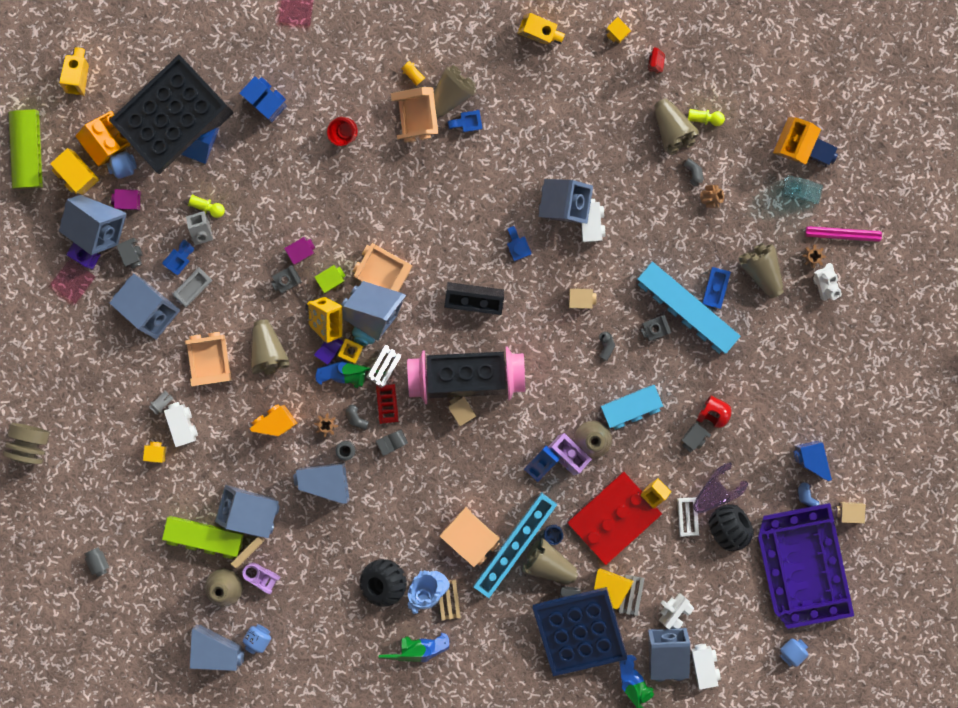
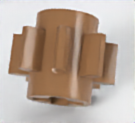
(712, 196)
(810, 260)
(332, 425)

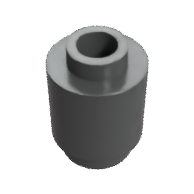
(339, 450)
(96, 562)

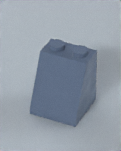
(565, 200)
(91, 224)
(144, 306)
(372, 308)
(324, 481)
(247, 512)
(214, 651)
(669, 654)

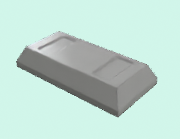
(192, 287)

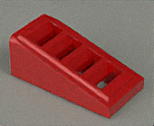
(656, 60)
(379, 400)

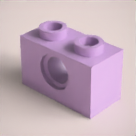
(571, 456)

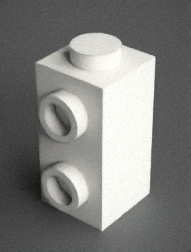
(593, 230)
(180, 424)
(704, 666)

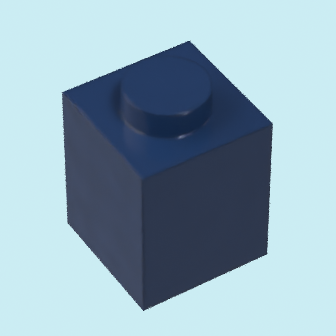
(823, 153)

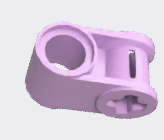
(261, 578)

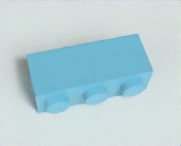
(632, 407)

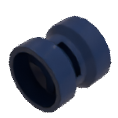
(553, 534)

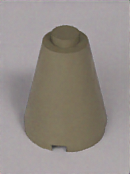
(549, 564)

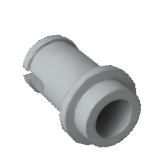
(160, 403)

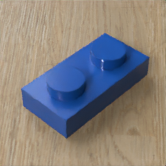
(716, 287)
(542, 463)

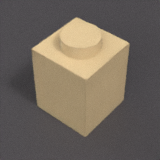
(582, 298)
(461, 410)
(851, 512)

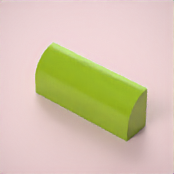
(25, 149)

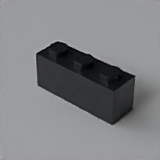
(474, 298)

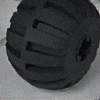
(731, 527)
(383, 582)

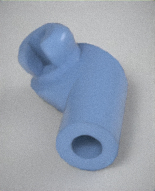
(805, 495)

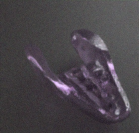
(714, 492)

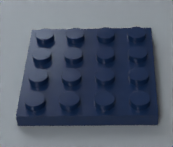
(580, 631)

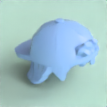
(426, 590)

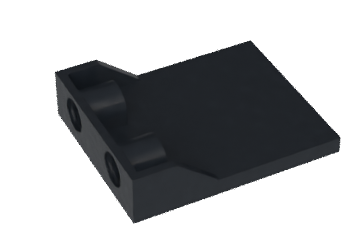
(170, 114)

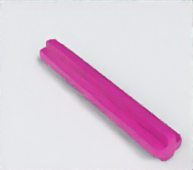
(848, 234)

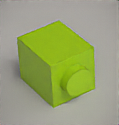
(330, 278)

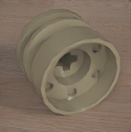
(26, 443)

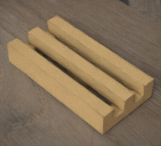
(248, 551)
(450, 616)

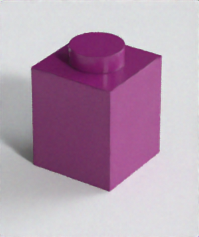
(126, 199)
(300, 250)

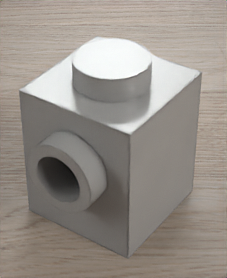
(199, 228)

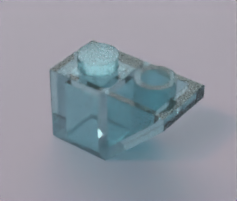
(802, 189)

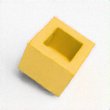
(617, 31)
(344, 350)
(154, 452)
(655, 493)

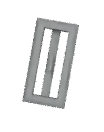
(638, 599)

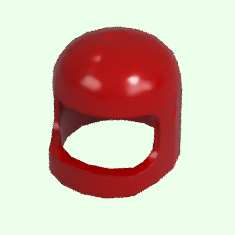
(348, 129)
(718, 406)

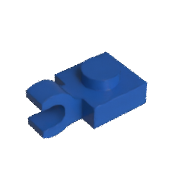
(469, 121)
(518, 246)
(178, 259)

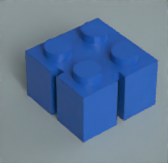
(263, 99)

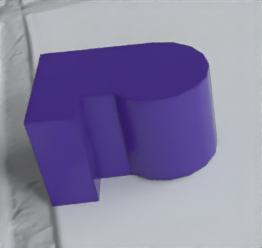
(82, 257)
(329, 350)

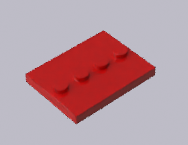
(614, 518)

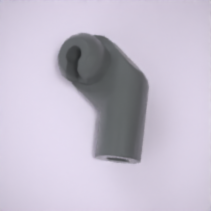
(697, 173)
(608, 344)
(353, 418)

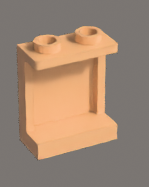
(416, 113)
(382, 268)
(208, 359)
(470, 537)

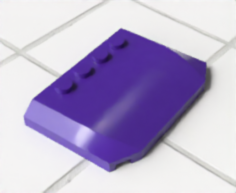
(805, 566)

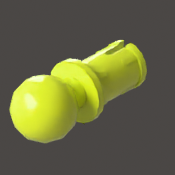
(715, 118)
(216, 210)

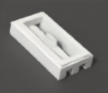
(391, 354)
(680, 517)

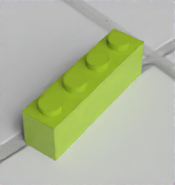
(202, 536)

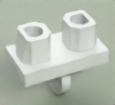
(827, 283)
(673, 610)

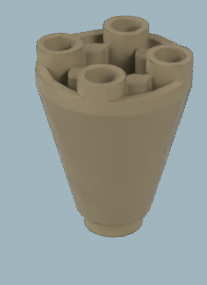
(452, 90)
(674, 127)
(764, 269)
(266, 349)
(591, 430)
(228, 582)

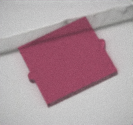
(296, 12)
(73, 280)

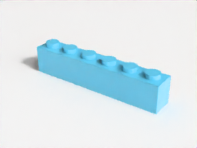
(689, 308)
(515, 545)

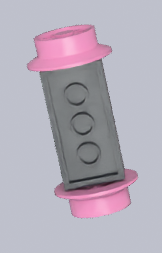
(466, 375)

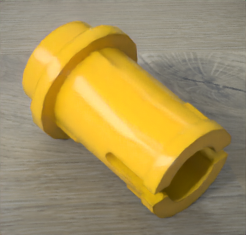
(412, 73)

